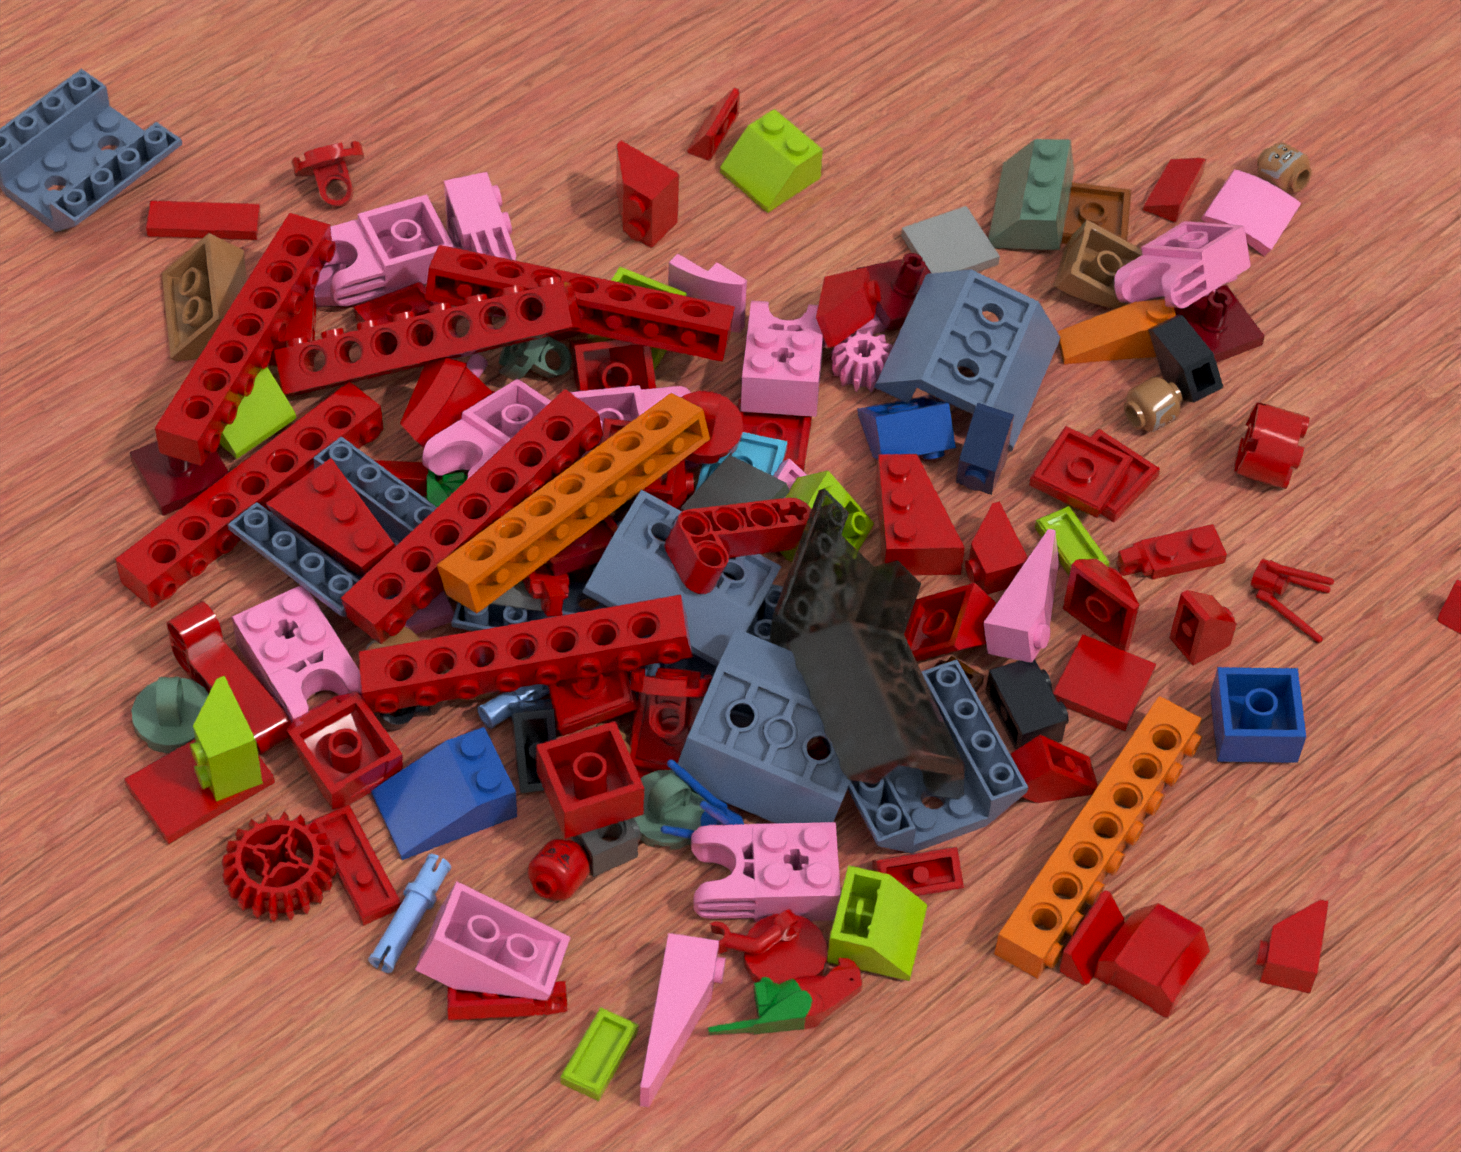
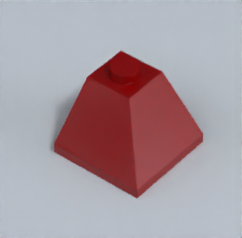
(611, 364)
(1102, 601)
(948, 621)

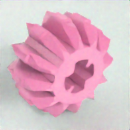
(860, 359)

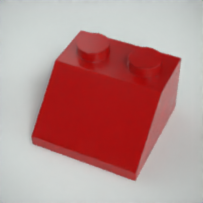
(645, 195)

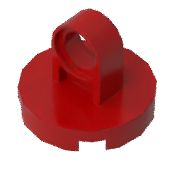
(328, 165)
(723, 426)
(672, 690)

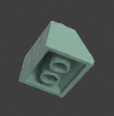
(1033, 196)

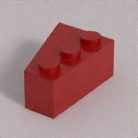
(334, 518)
(913, 519)

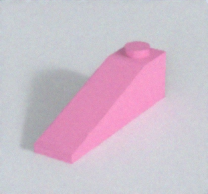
(1022, 616)
(682, 996)

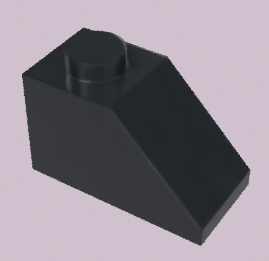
(531, 725)

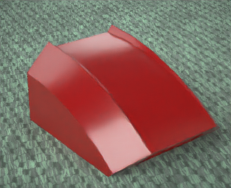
(440, 398)
(345, 749)
(1154, 957)

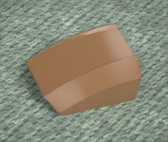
(1091, 264)

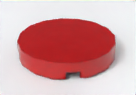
(788, 959)

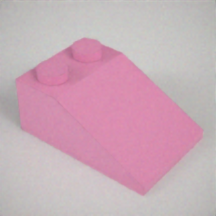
(491, 948)

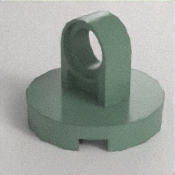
(531, 355)
(166, 712)
(668, 803)

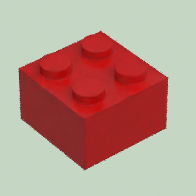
(590, 779)

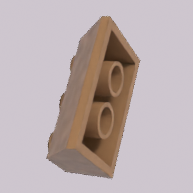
(199, 294)

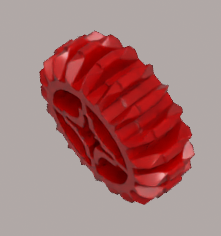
(285, 878)

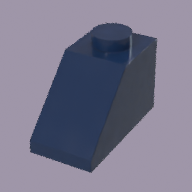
(985, 449)

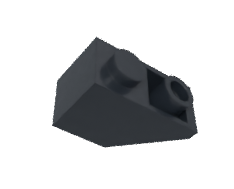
(1185, 359)

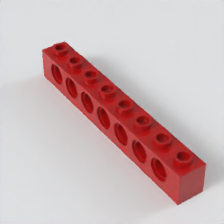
(603, 305)
(558, 316)
(245, 340)
(453, 521)
(200, 530)
(505, 645)

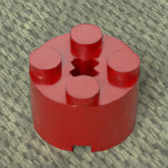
(1271, 445)

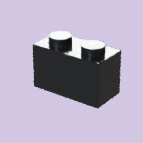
(1026, 703)

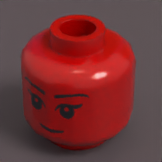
(558, 869)

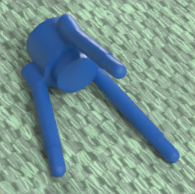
(715, 810)

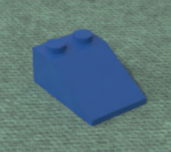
(446, 795)

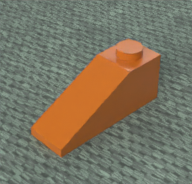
(1114, 334)

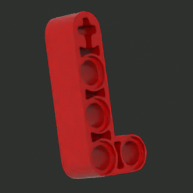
(709, 536)
(204, 656)

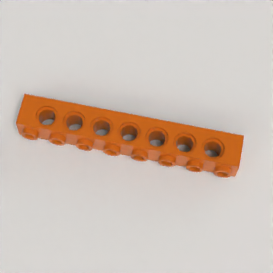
(573, 502)
(1033, 948)

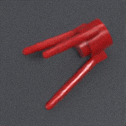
(1274, 578)

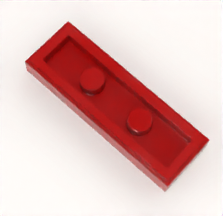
(200, 218)
(358, 866)

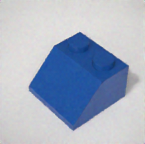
(909, 428)

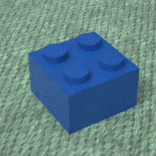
(1257, 715)

